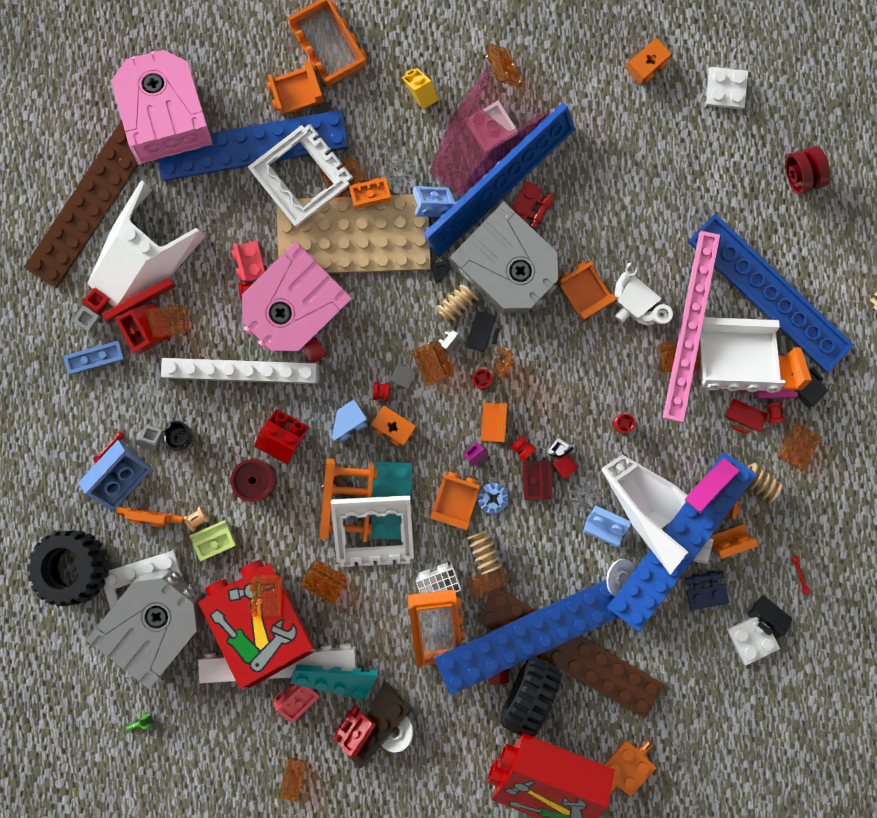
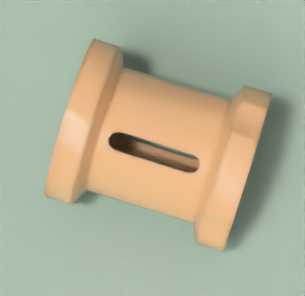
(196, 519)

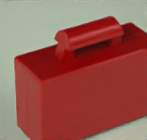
(746, 415)

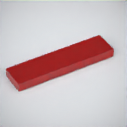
(139, 299)

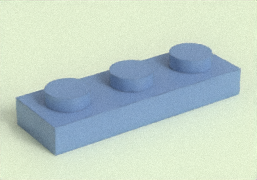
(94, 357)

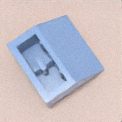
(347, 420)

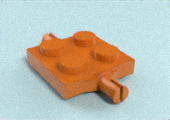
(156, 519)
(630, 767)

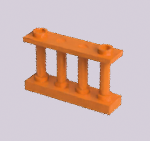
(331, 489)

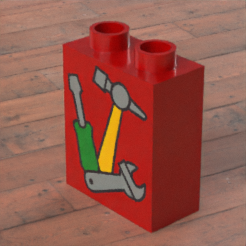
(259, 644)
(549, 781)

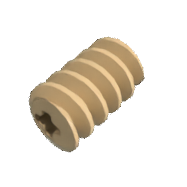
(456, 303)
(764, 483)
(485, 552)

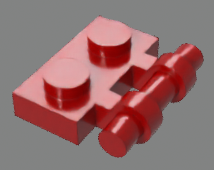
(526, 200)
(357, 734)

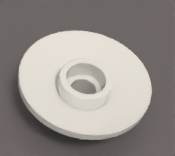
(618, 575)
(399, 742)

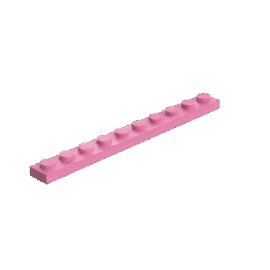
(691, 327)

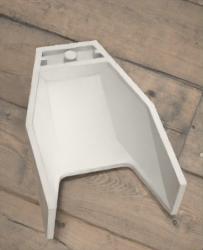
(132, 260)
(650, 506)

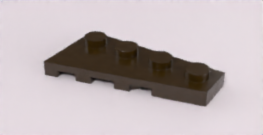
(387, 713)

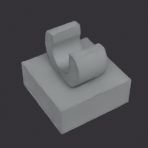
(86, 318)
(452, 342)

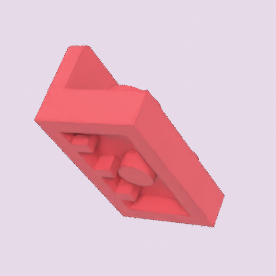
(249, 261)
(294, 701)

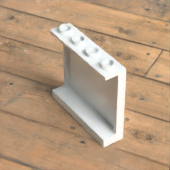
(739, 355)

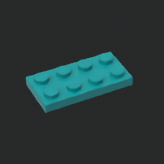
(391, 481)

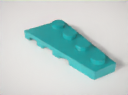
(345, 683)

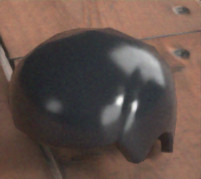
(180, 442)

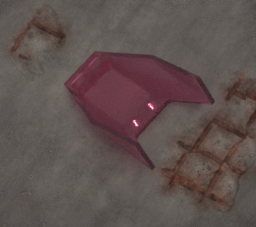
(475, 142)

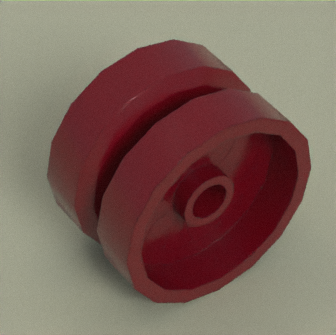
(807, 170)
(244, 473)

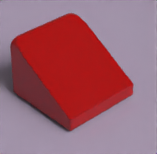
(96, 301)
(314, 351)
(565, 466)
(500, 678)

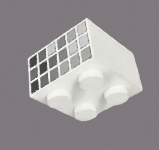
(439, 580)

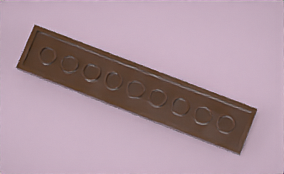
(84, 210)
(582, 659)

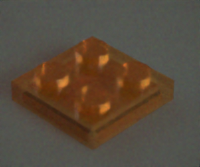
(502, 64)

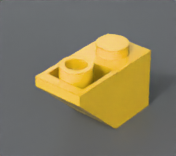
(420, 88)

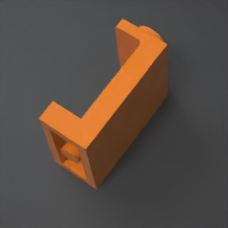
(296, 90)
(585, 290)
(455, 500)

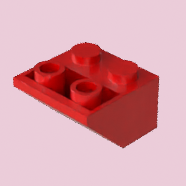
(136, 329)
(281, 436)

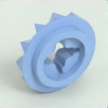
(493, 489)

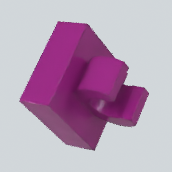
(475, 454)

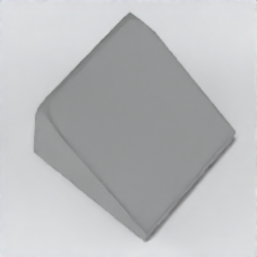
(403, 376)
(150, 438)

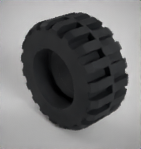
(45, 568)
(531, 697)

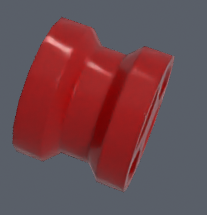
(381, 391)

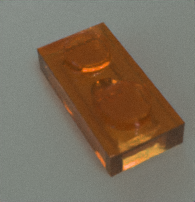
(487, 582)
(292, 779)

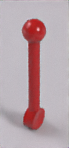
(96, 458)
(805, 590)

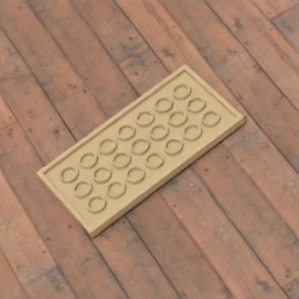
(361, 239)

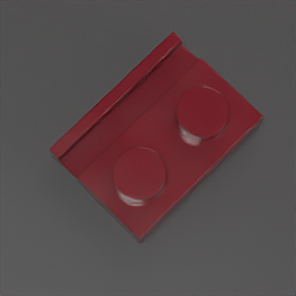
(537, 480)

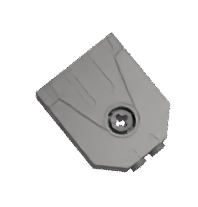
(498, 252)
(149, 624)

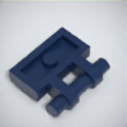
(706, 596)

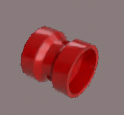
(484, 377)
(624, 423)
(523, 448)

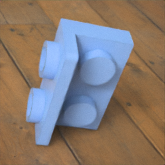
(432, 201)
(606, 526)

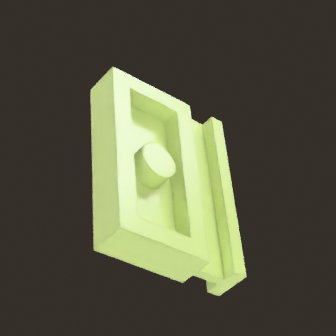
(213, 540)

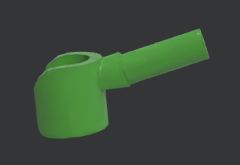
(142, 722)

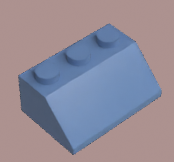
(114, 476)

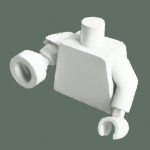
(636, 299)

